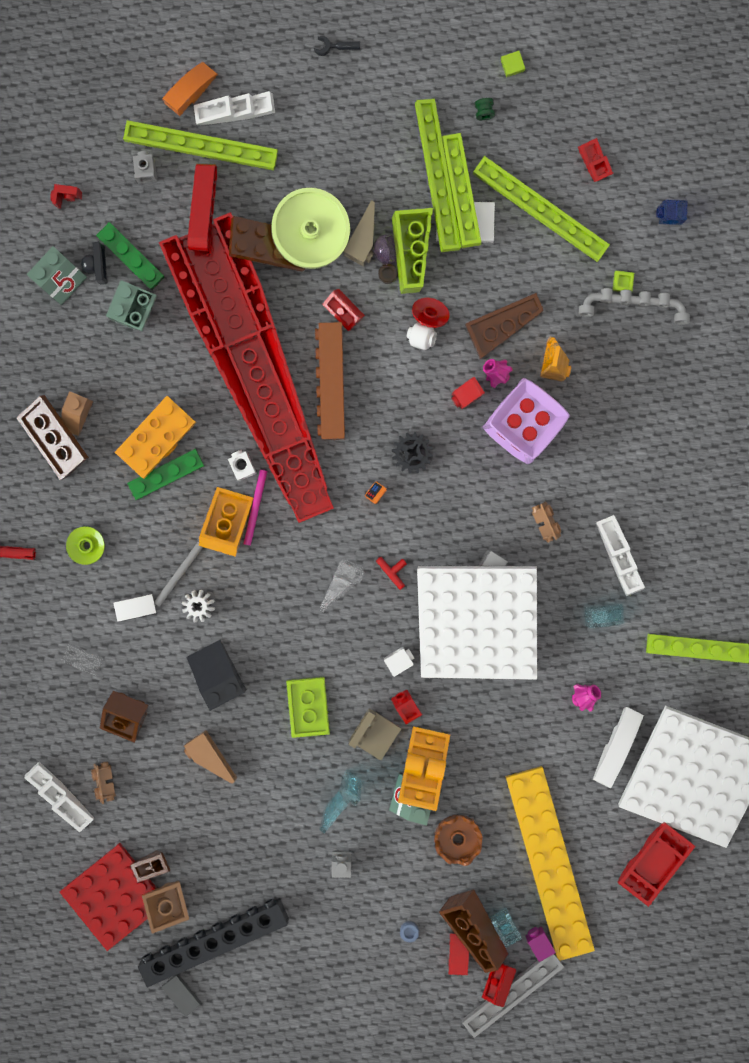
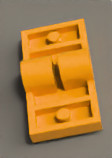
(155, 437)
(424, 768)

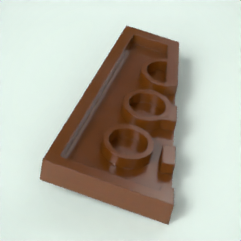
(496, 327)

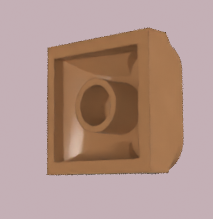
(165, 906)

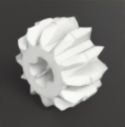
(200, 613)

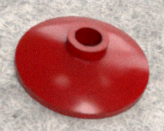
(430, 312)

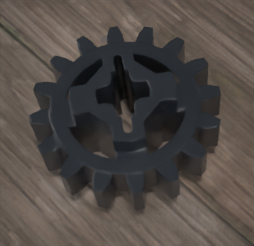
(420, 457)

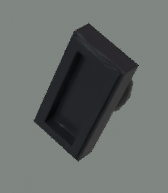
(96, 263)

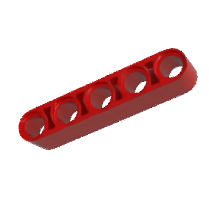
(202, 207)

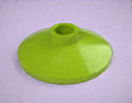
(76, 549)

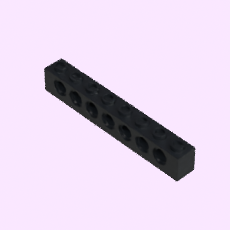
(153, 973)

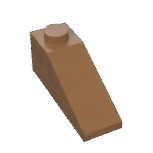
(206, 754)

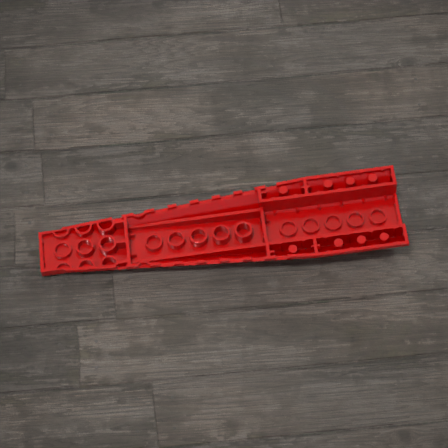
(243, 342)

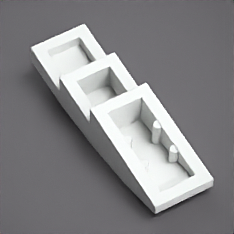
(234, 109)
(620, 555)
(618, 747)
(60, 798)

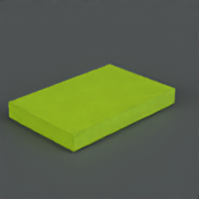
(308, 707)

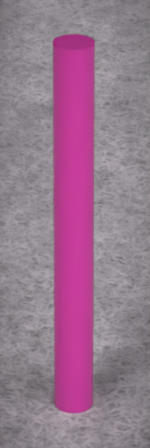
(255, 507)

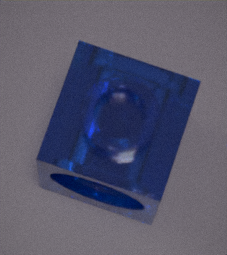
(672, 212)

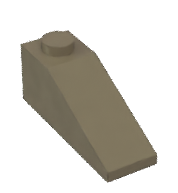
(361, 242)

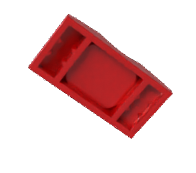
(655, 863)

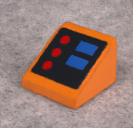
(375, 492)

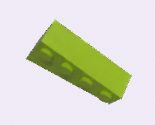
(411, 239)

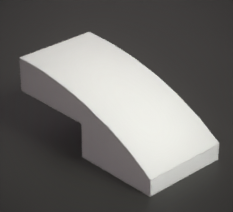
(134, 607)

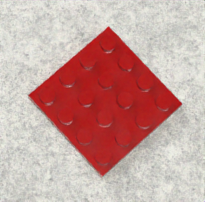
(109, 897)

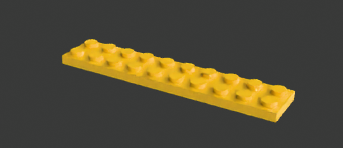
(550, 863)

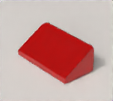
(343, 309)
(499, 985)

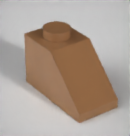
(75, 412)

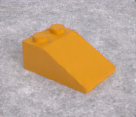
(225, 521)

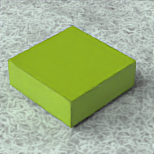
(512, 64)
(623, 281)

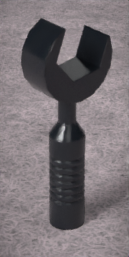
(340, 46)

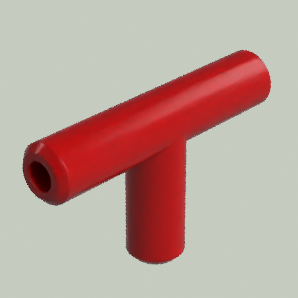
(391, 572)

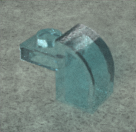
(505, 927)

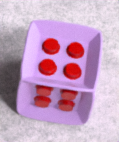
(526, 421)

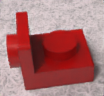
(64, 192)
(406, 706)

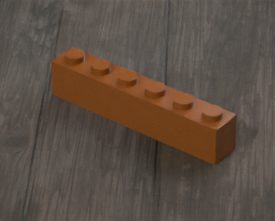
(331, 381)

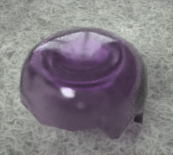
(385, 249)

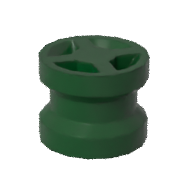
(484, 109)

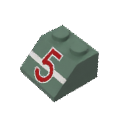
(56, 275)
(408, 812)

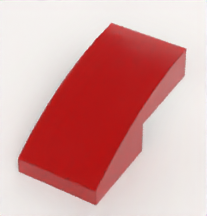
(595, 160)
(457, 957)

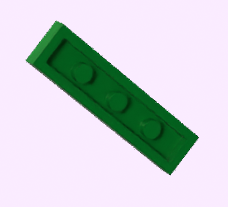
(130, 256)
(166, 474)

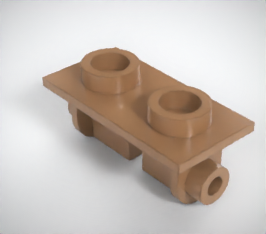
(545, 515)
(103, 790)

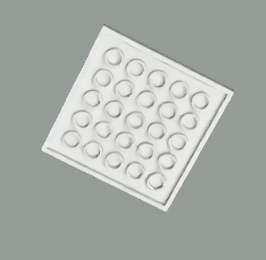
(478, 621)
(691, 777)

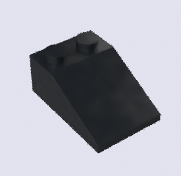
(215, 675)

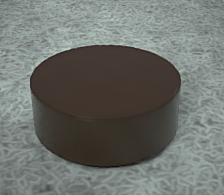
(387, 273)

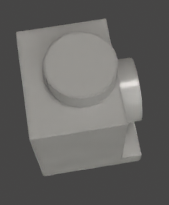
(144, 174)
(341, 864)

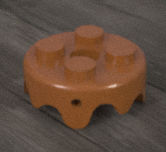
(458, 853)

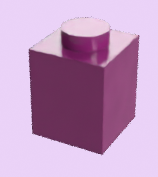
(540, 943)

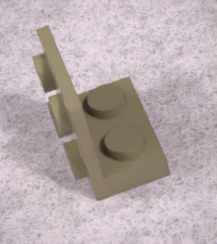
(374, 734)

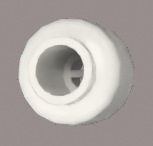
(421, 336)

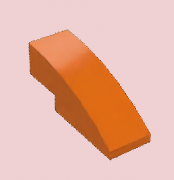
(189, 88)

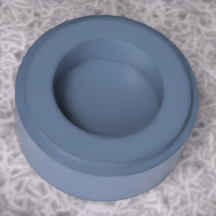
(409, 931)

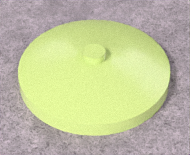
(310, 228)

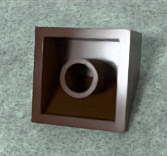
(123, 716)

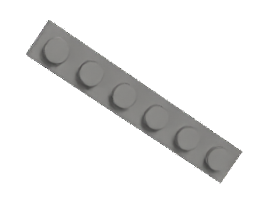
(521, 987)

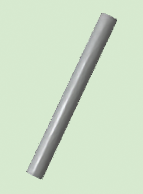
(178, 574)

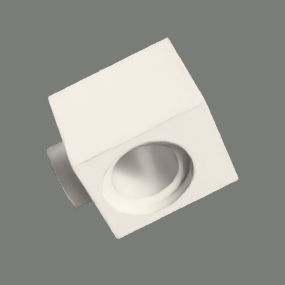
(245, 473)
(399, 661)

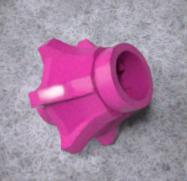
(497, 371)
(586, 696)

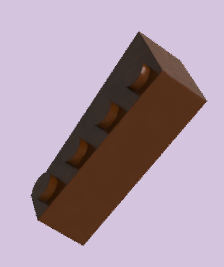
(474, 929)

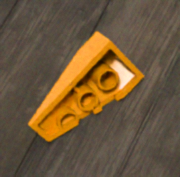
(555, 362)

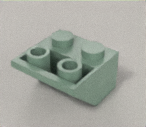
(131, 306)

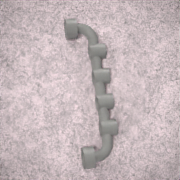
(643, 299)

